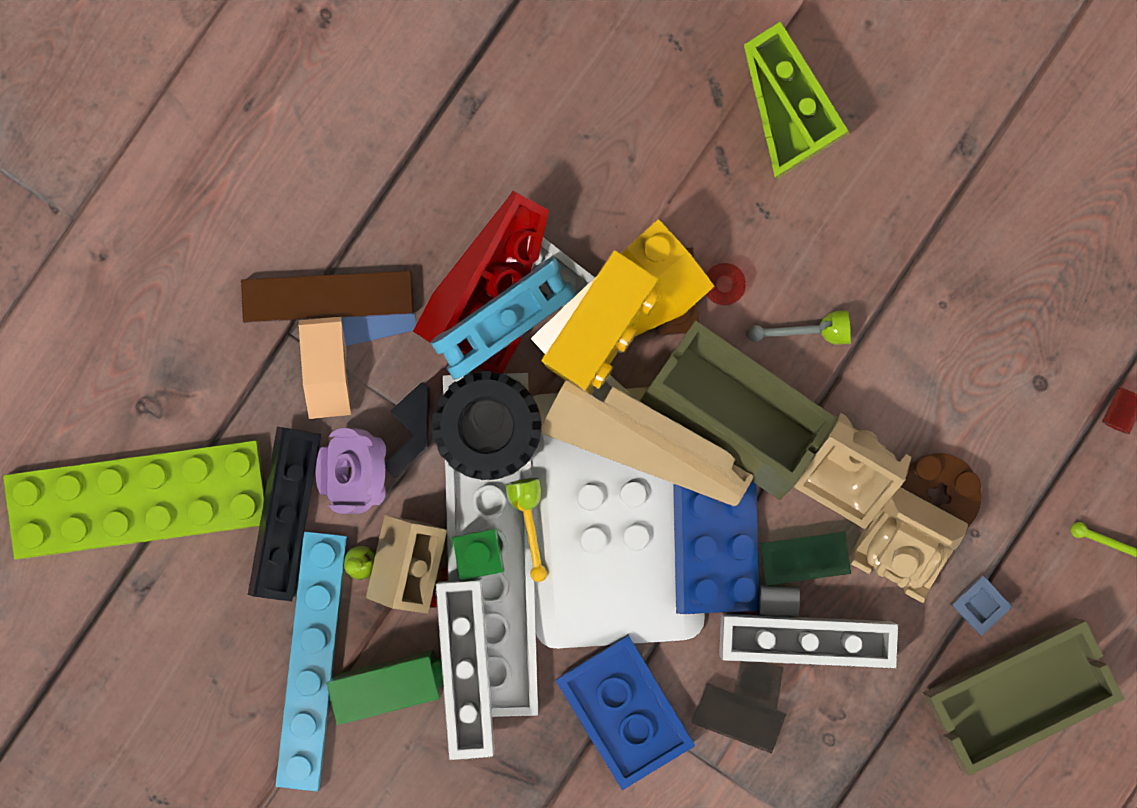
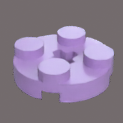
(366, 485)

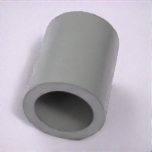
(779, 601)

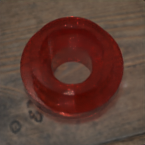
(737, 279)

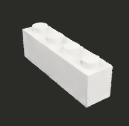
(808, 640)
(465, 669)

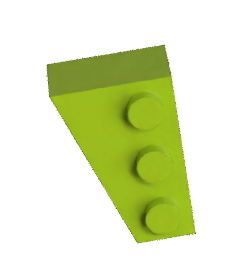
(791, 102)

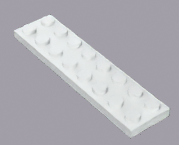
(509, 595)

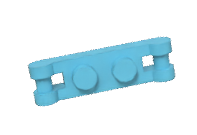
(504, 318)

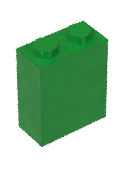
(386, 687)

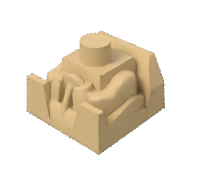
(853, 473)
(908, 543)

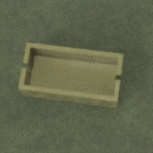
(740, 409)
(1023, 696)

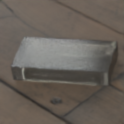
(741, 722)

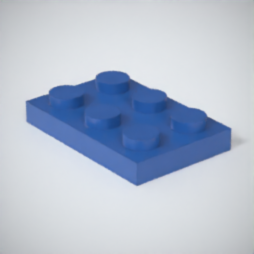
(715, 553)
(625, 712)

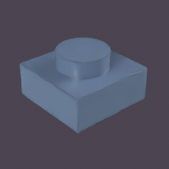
(981, 605)

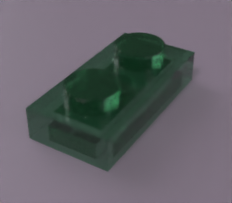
(805, 558)

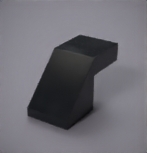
(414, 415)

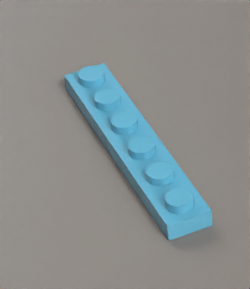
(311, 661)

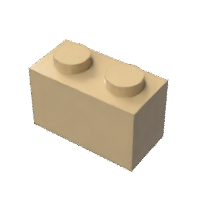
(406, 564)

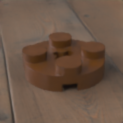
(956, 475)

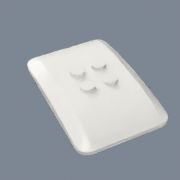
(604, 549)

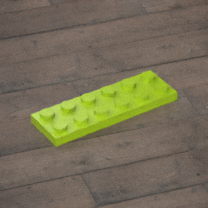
(135, 499)

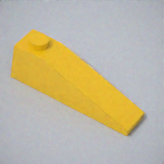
(664, 257)

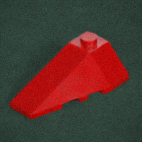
(488, 267)

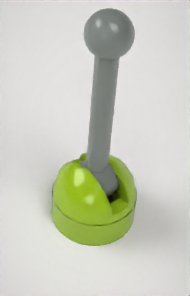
(833, 328)

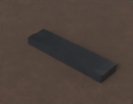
(284, 514)

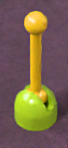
(524, 496)

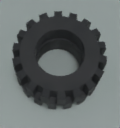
(449, 417)

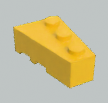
(602, 323)

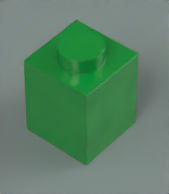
(478, 554)

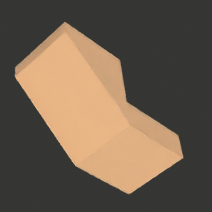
(324, 367)

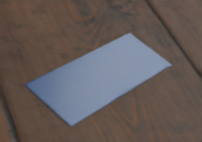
(376, 327)

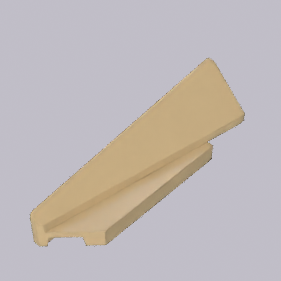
(644, 441)

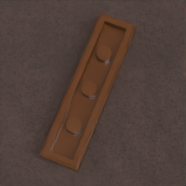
(327, 296)

